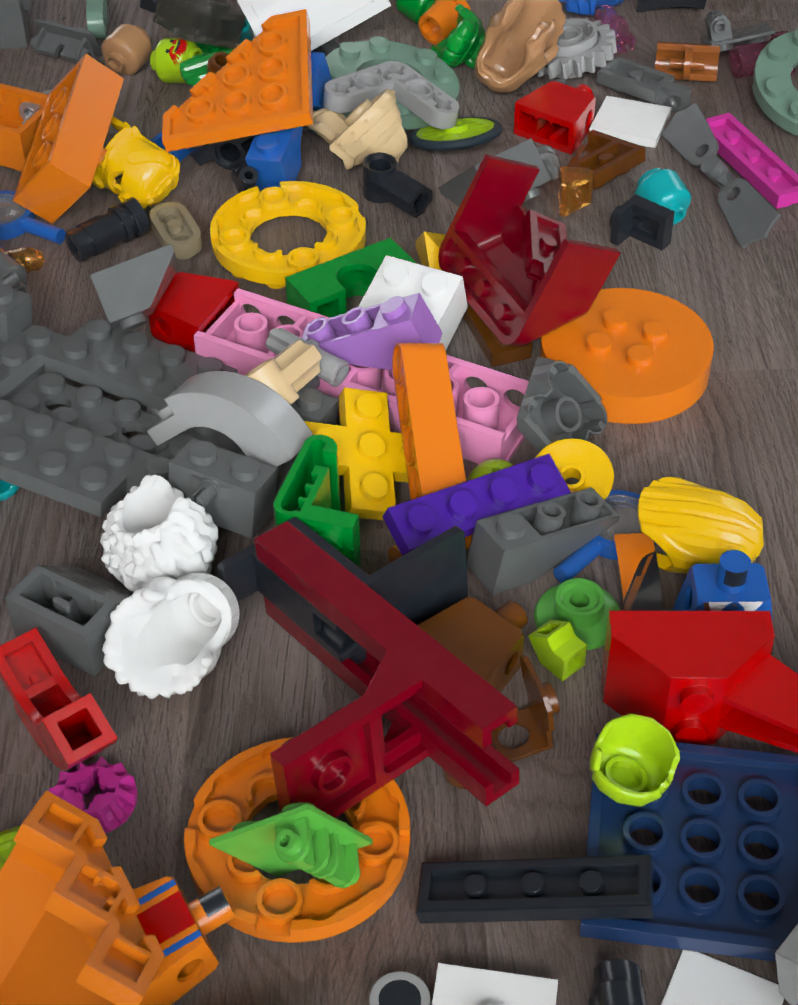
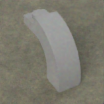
(239, 408)

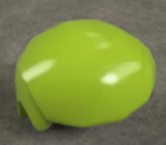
(634, 760)

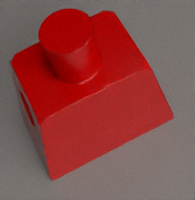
(556, 115)
(190, 306)

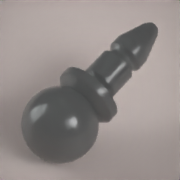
(550, 160)

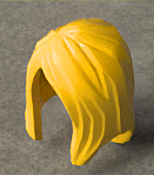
(696, 523)

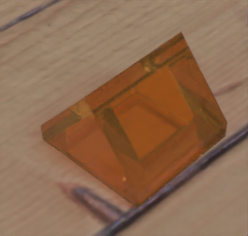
(574, 189)

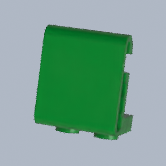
(313, 497)

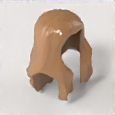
(519, 43)

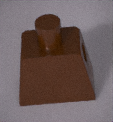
(481, 637)

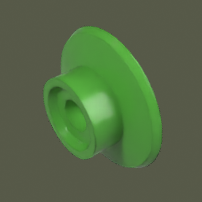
(582, 605)

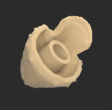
(366, 130)

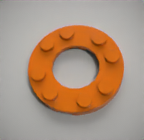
(279, 907)

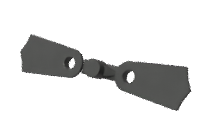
(749, 213)

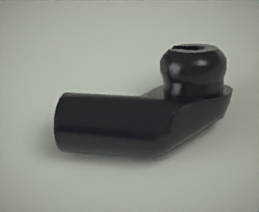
(244, 177)

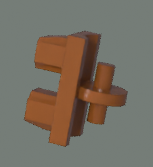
(688, 60)

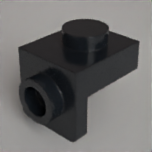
(642, 221)

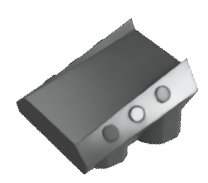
(559, 405)

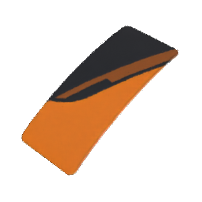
(638, 572)

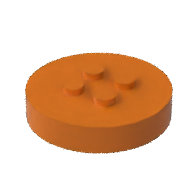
(638, 353)

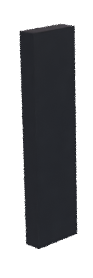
(536, 889)

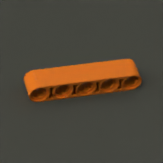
(427, 419)

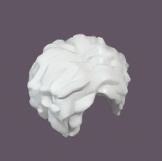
(157, 535)

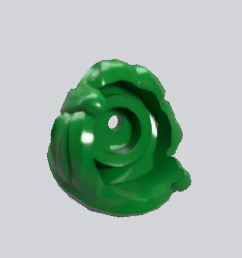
(463, 41)

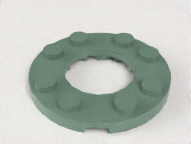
(359, 55)
(773, 81)

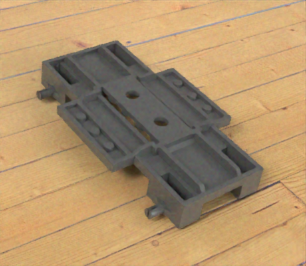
(81, 450)

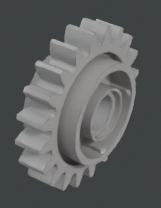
(581, 49)

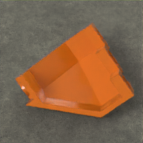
(69, 916)

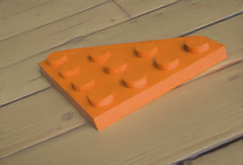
(255, 93)

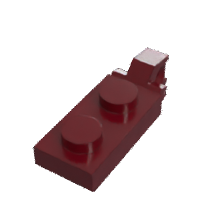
(540, 244)

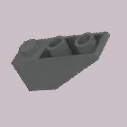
(533, 539)

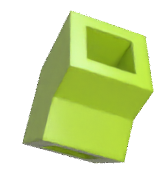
(559, 648)

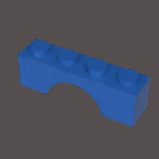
(278, 153)

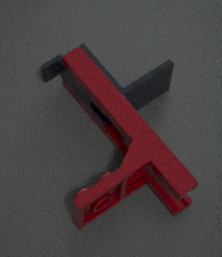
(372, 642)

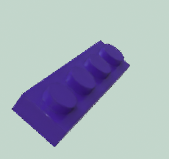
(476, 499)

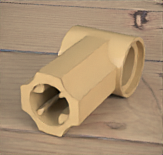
(289, 370)

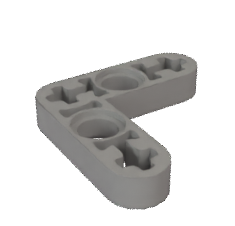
(410, 89)

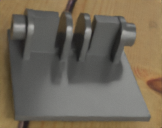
(720, 31)

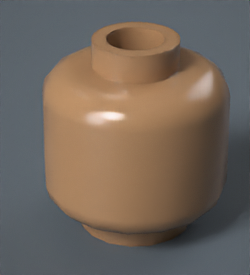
(127, 49)

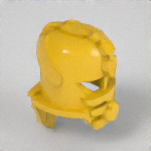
(146, 168)

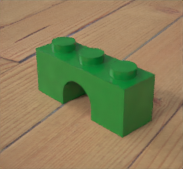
(329, 284)

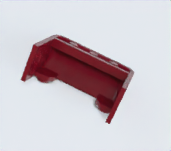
(488, 252)

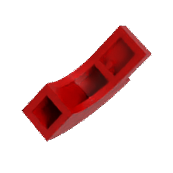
(53, 712)

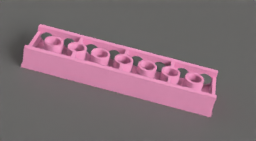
(483, 414)

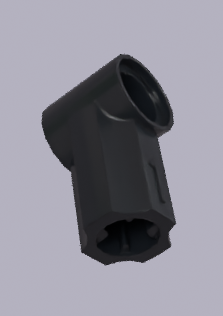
(386, 184)

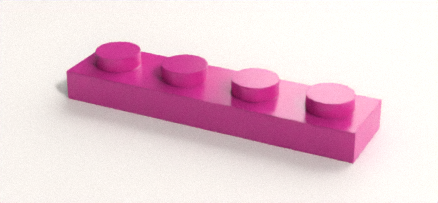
(755, 161)

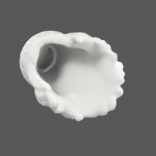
(170, 633)

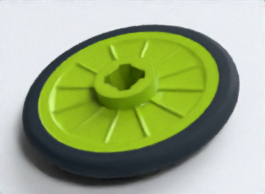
(465, 134)

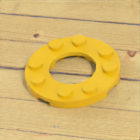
(244, 212)

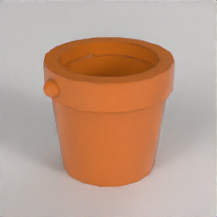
(440, 20)

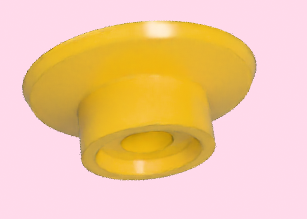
(584, 462)

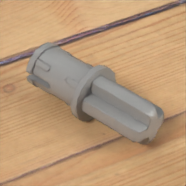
(332, 368)

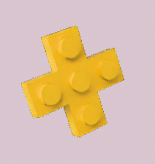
(367, 452)

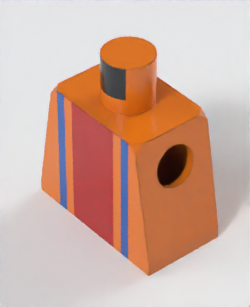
(181, 934)

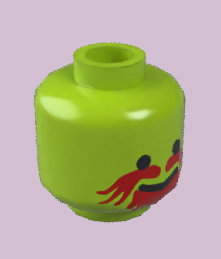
(168, 57)

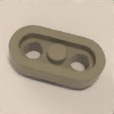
(175, 226)

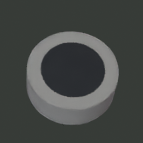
(399, 989)

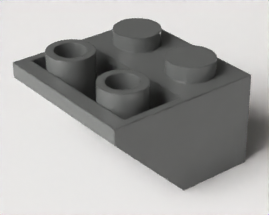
(68, 610)

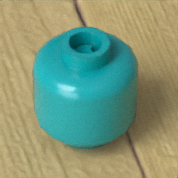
(665, 189)

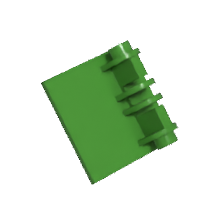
(298, 840)

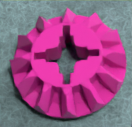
(117, 790)

